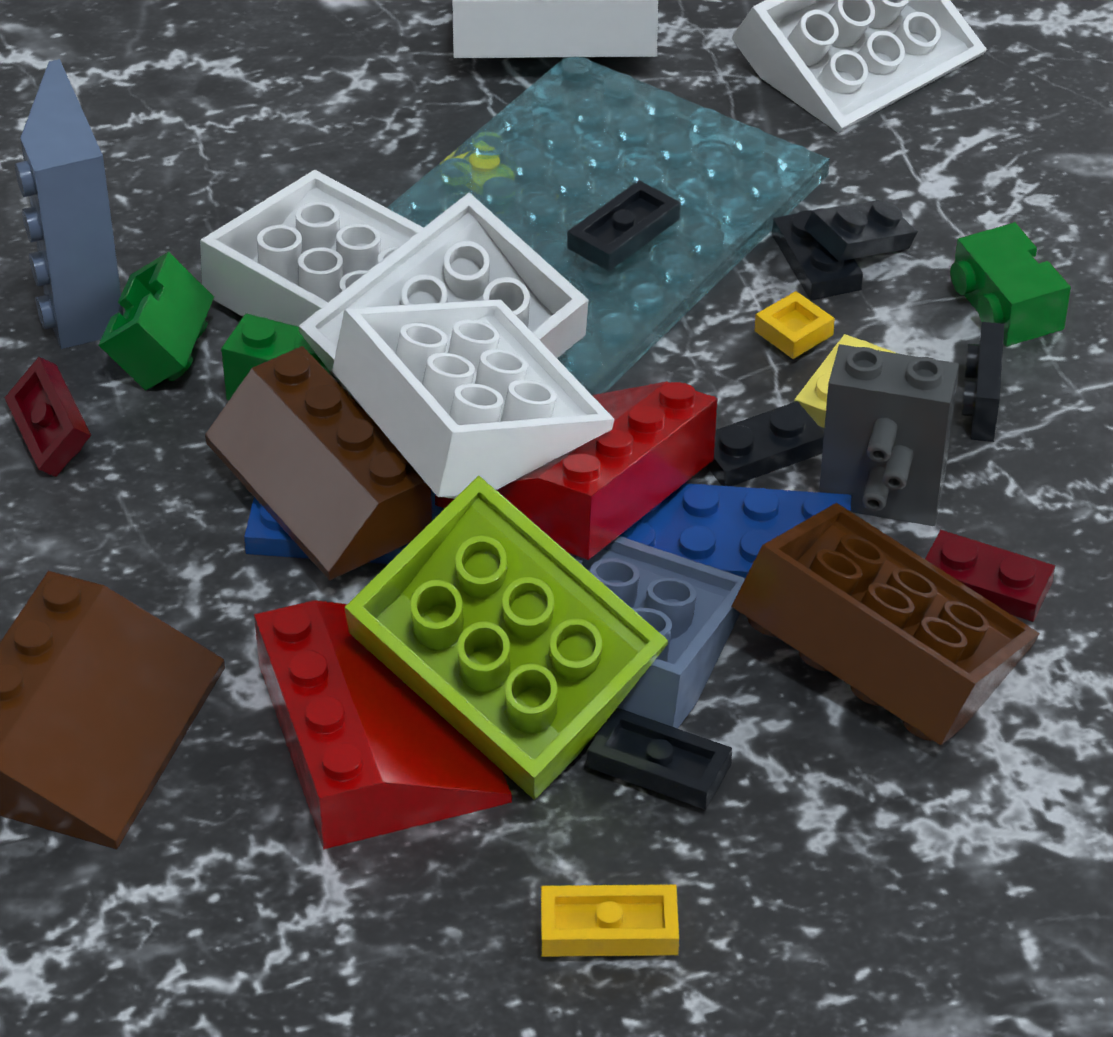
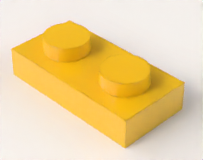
(609, 920)

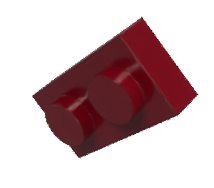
(47, 416)
(999, 575)

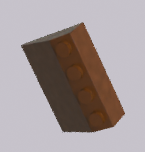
(883, 621)
(92, 708)

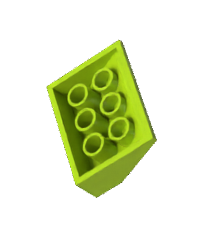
(504, 635)

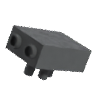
(888, 432)

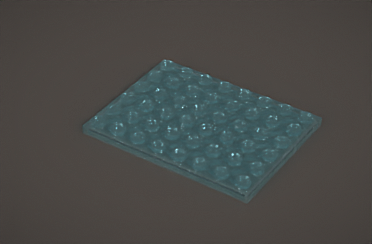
(585, 140)

